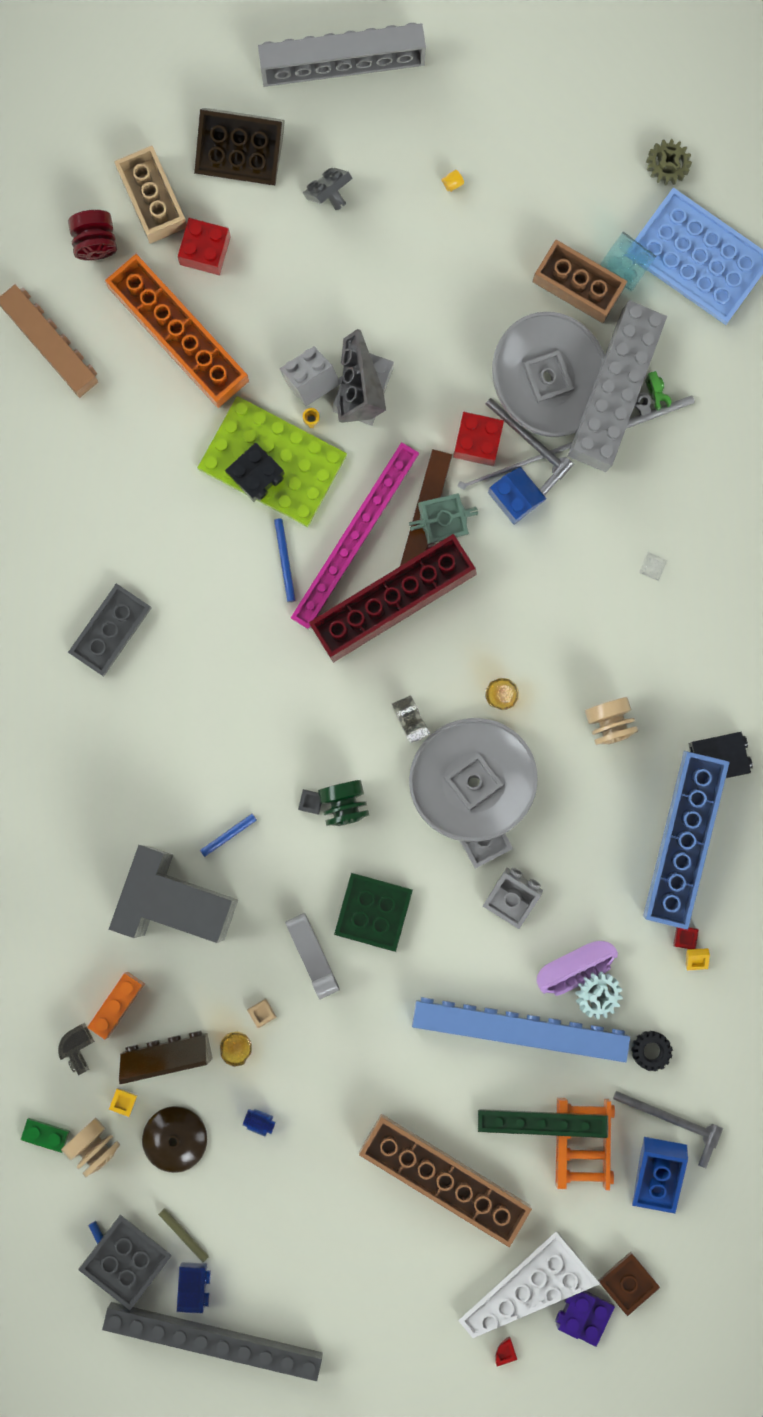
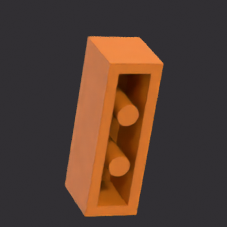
(116, 1005)

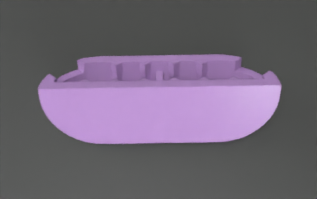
(571, 968)

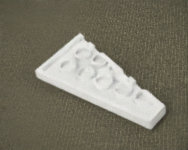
(539, 1281)

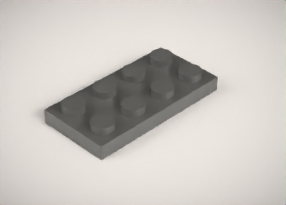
(109, 630)

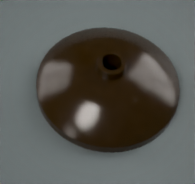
(185, 1128)

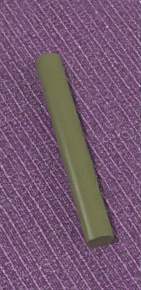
(183, 1235)

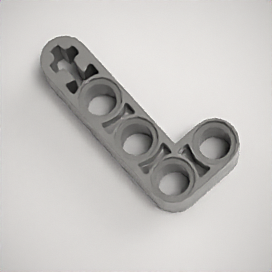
(312, 956)

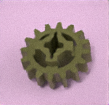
(665, 169)

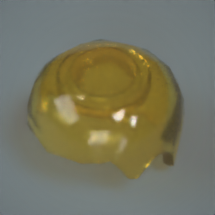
(502, 693)
(235, 1048)

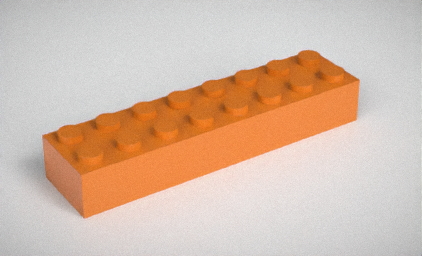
(177, 331)

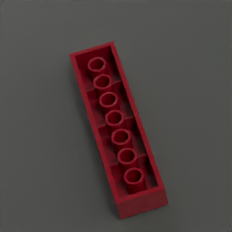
(393, 598)

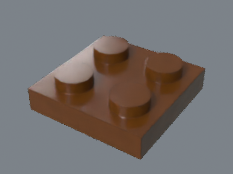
(629, 1284)

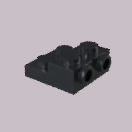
(255, 472)

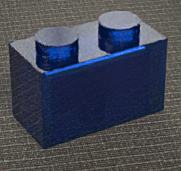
(192, 1287)

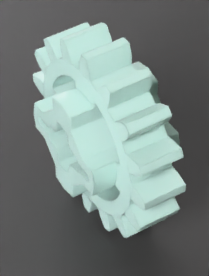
(599, 995)

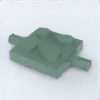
(443, 518)

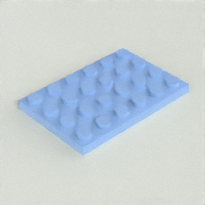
(701, 256)

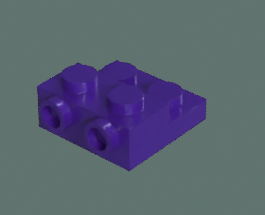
(584, 1317)

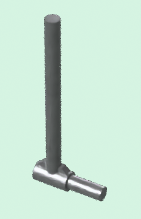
(561, 465)
(710, 1134)

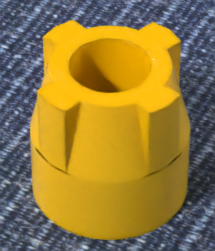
(453, 180)
(311, 412)

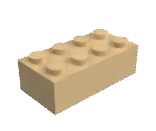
(151, 194)

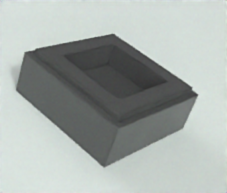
(310, 802)

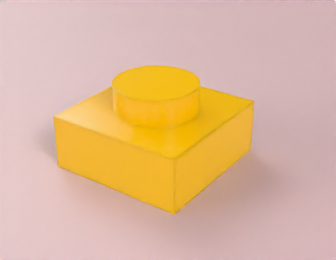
(697, 959)
(123, 1102)

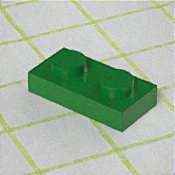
(44, 1135)

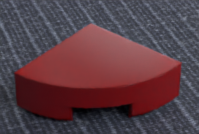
(505, 1352)

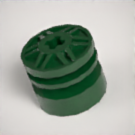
(343, 803)

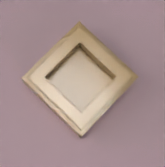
(261, 1013)

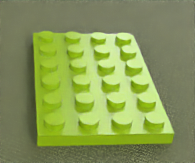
(306, 460)

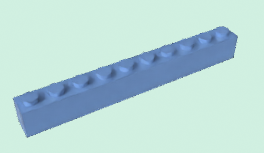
(521, 1031)

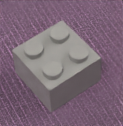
(310, 376)

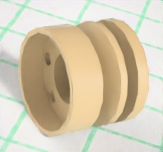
(611, 721)
(91, 1147)

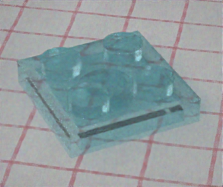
(628, 260)

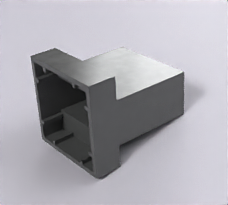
(168, 901)

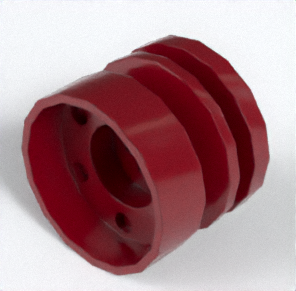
(92, 235)

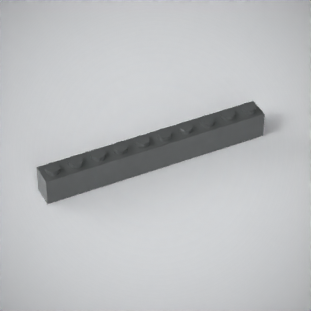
(213, 1341)

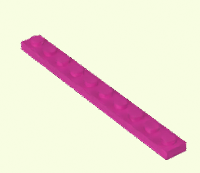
(355, 535)

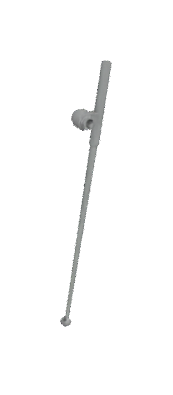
(645, 415)

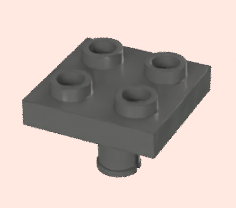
(328, 187)

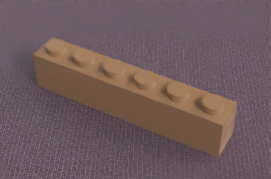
(47, 341)

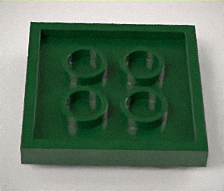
(373, 912)

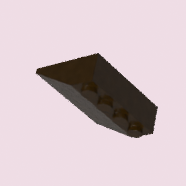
(238, 146)
(164, 1057)

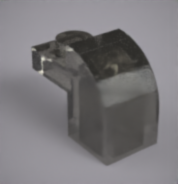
(410, 719)
(71, 1045)

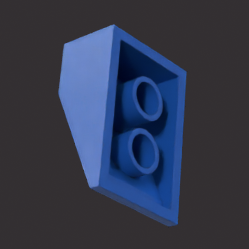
(660, 1175)

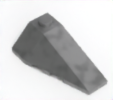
(361, 388)

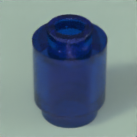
(259, 1122)

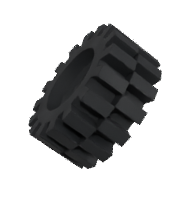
(665, 1051)

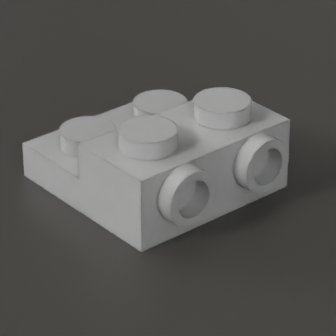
(485, 851)
(513, 897)

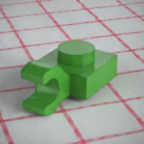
(655, 386)

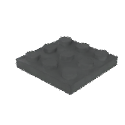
(125, 1262)

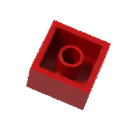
(204, 246)
(478, 439)

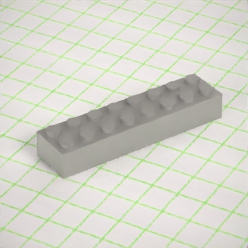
(342, 54)
(617, 386)

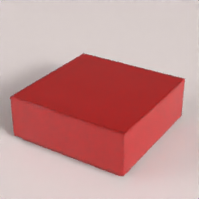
(686, 938)

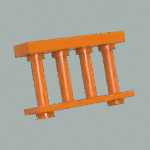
(565, 1154)

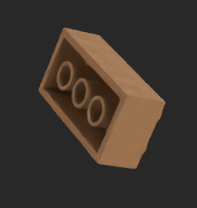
(579, 281)

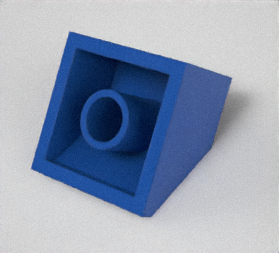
(516, 495)

